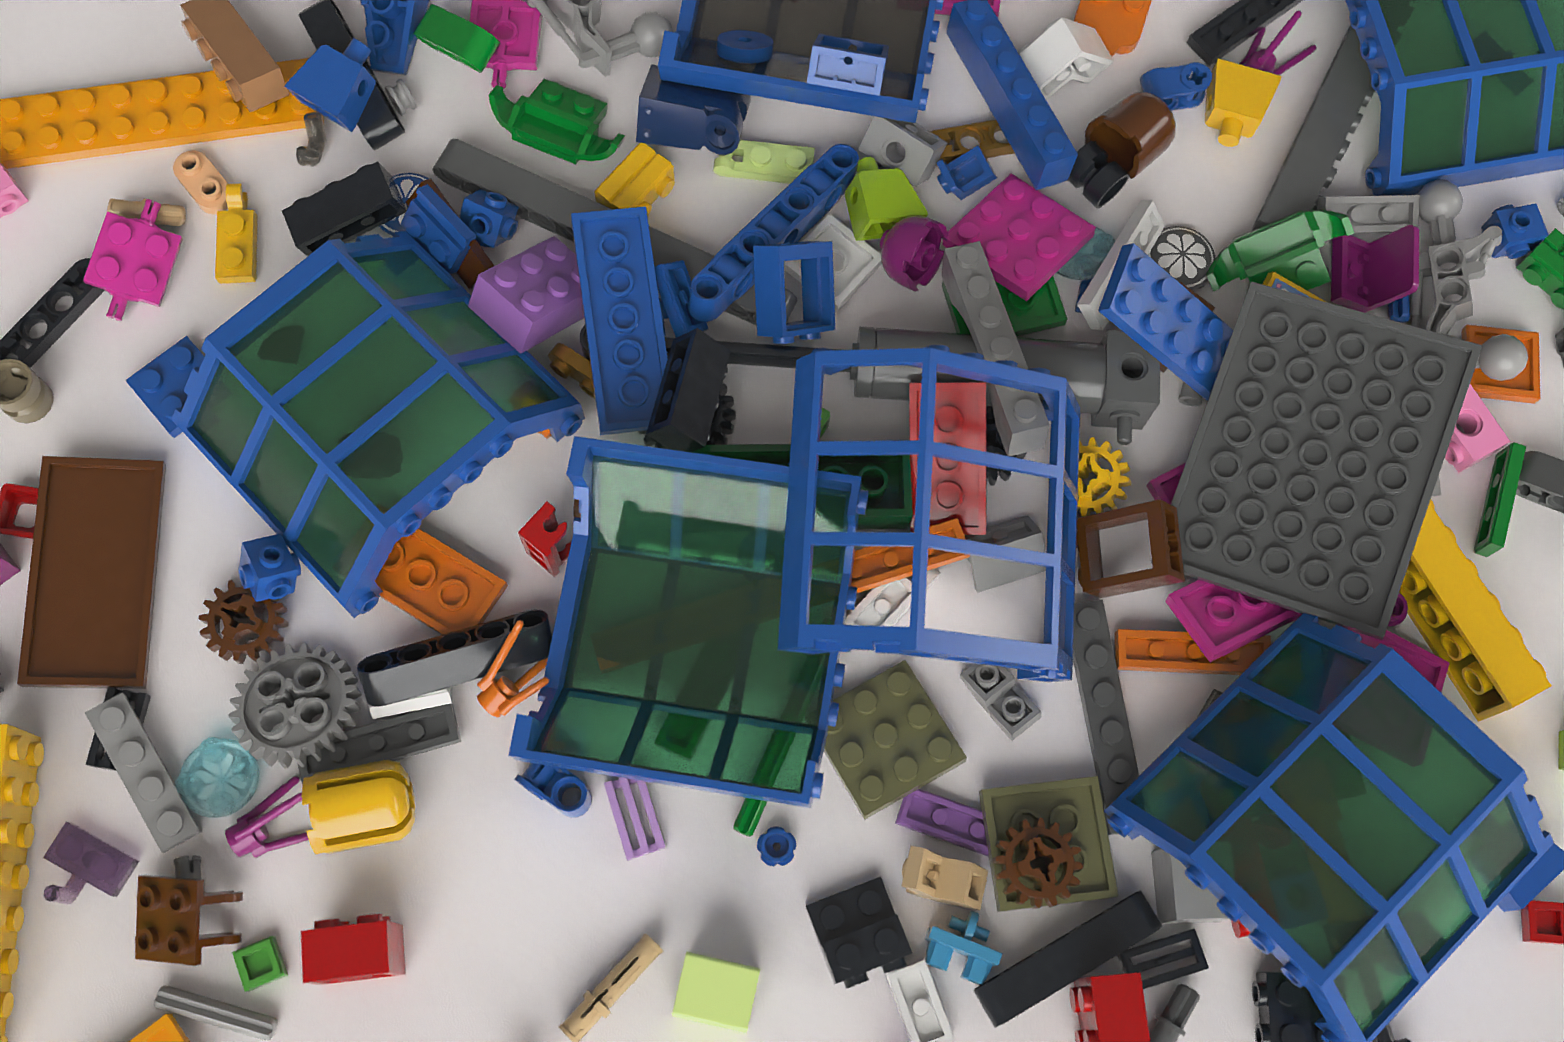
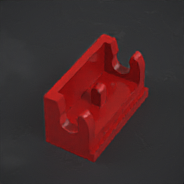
(541, 536)

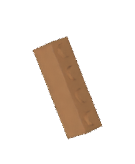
(234, 52)

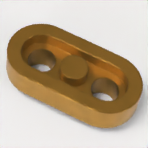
(568, 363)

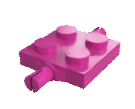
(517, 30)
(133, 259)

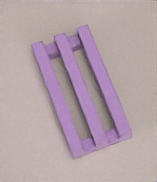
(644, 849)

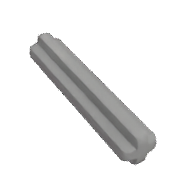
(216, 1012)

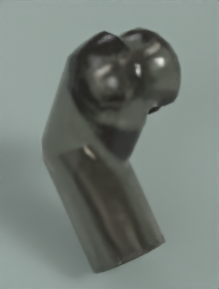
(316, 141)

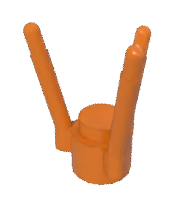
(501, 694)

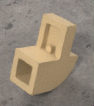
(944, 879)

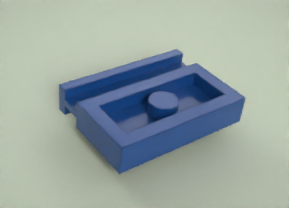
(437, 229)

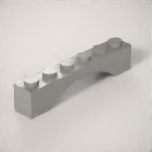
(976, 296)

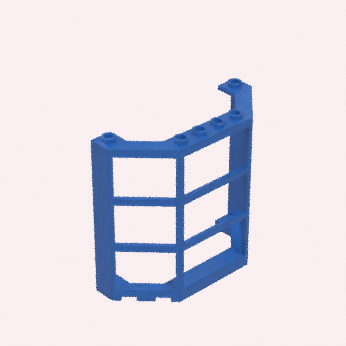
(1033, 660)

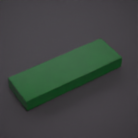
(1500, 500)

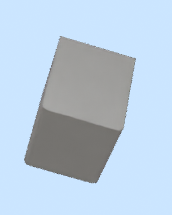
(1179, 898)

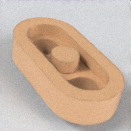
(201, 180)

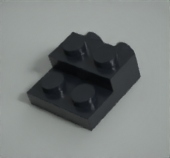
(859, 932)
(1284, 1010)

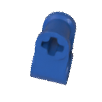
(1175, 87)
(550, 783)

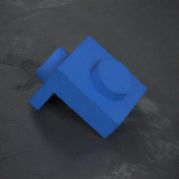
(966, 173)

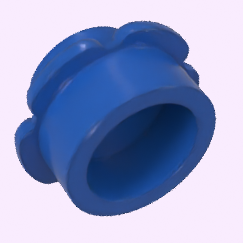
(766, 842)

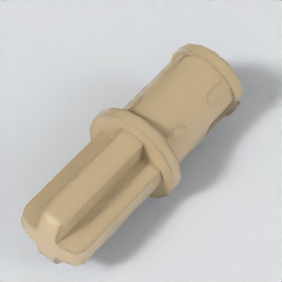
(168, 214)

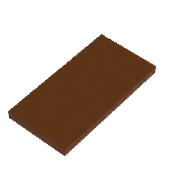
(92, 573)

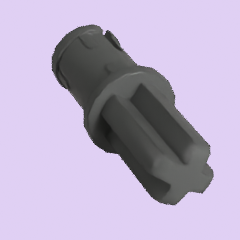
(1175, 1015)

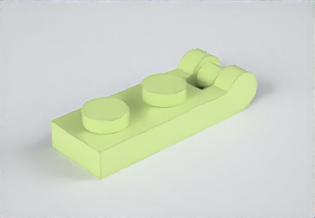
(765, 162)

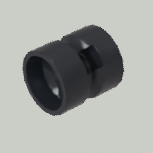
(1097, 175)

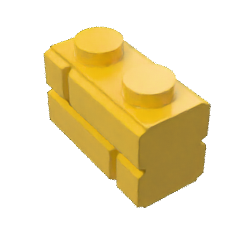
(637, 180)

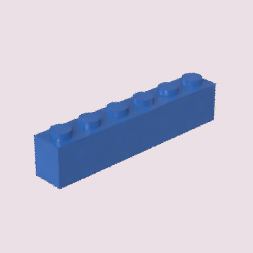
(1011, 93)

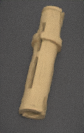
(610, 989)

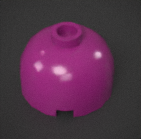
(912, 250)

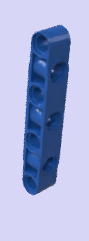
(781, 221)

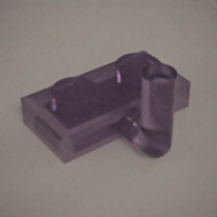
(89, 862)

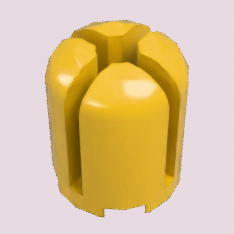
(358, 806)

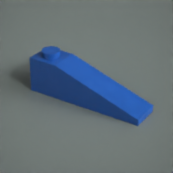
(391, 32)

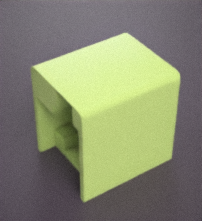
(716, 992)

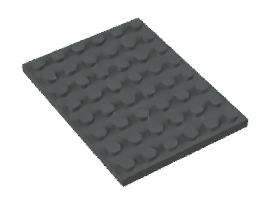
(1319, 456)

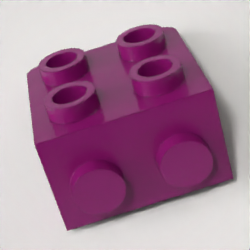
(1374, 272)

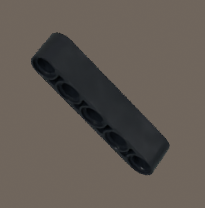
(328, 27)
(452, 658)
(1067, 958)

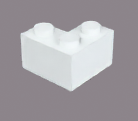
(1065, 53)

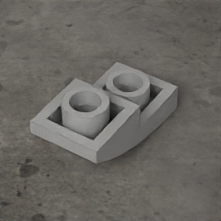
(1001, 698)

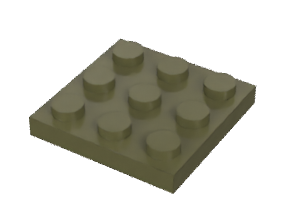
(889, 740)
(1077, 809)

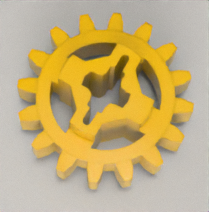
(1105, 479)

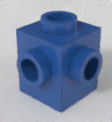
(489, 217)
(1521, 230)
(268, 568)

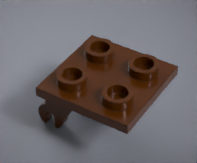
(171, 919)

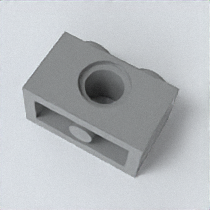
(921, 148)

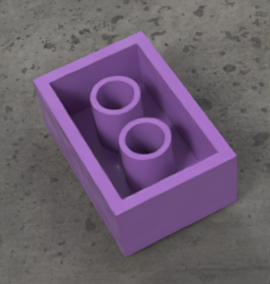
(530, 294)

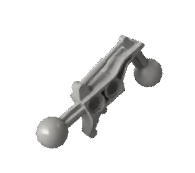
(591, 49)
(1439, 203)

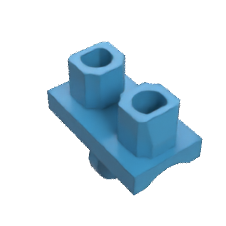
(979, 958)

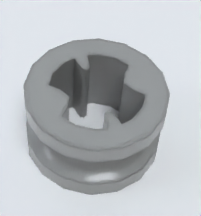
(400, 97)

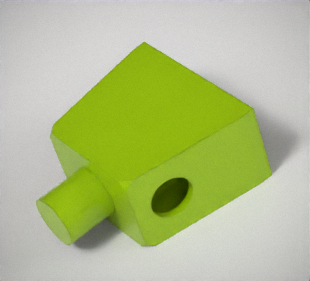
(879, 200)

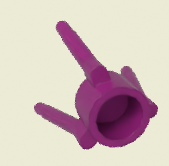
(1265, 59)
(250, 830)

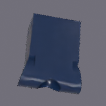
(689, 115)

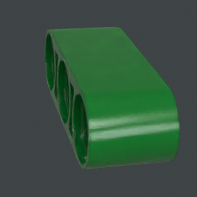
(456, 38)

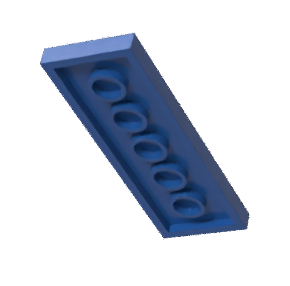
(620, 315)
(1165, 319)

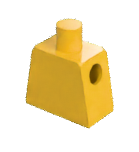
(1238, 100)

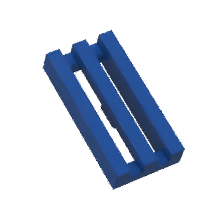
(674, 289)

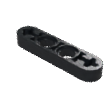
(45, 312)

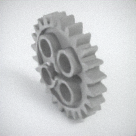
(295, 705)

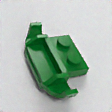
(556, 122)
(1283, 247)

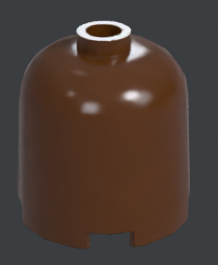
(1134, 131)

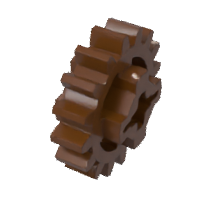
(237, 635)
(1043, 878)

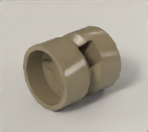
(23, 393)

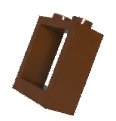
(1164, 546)

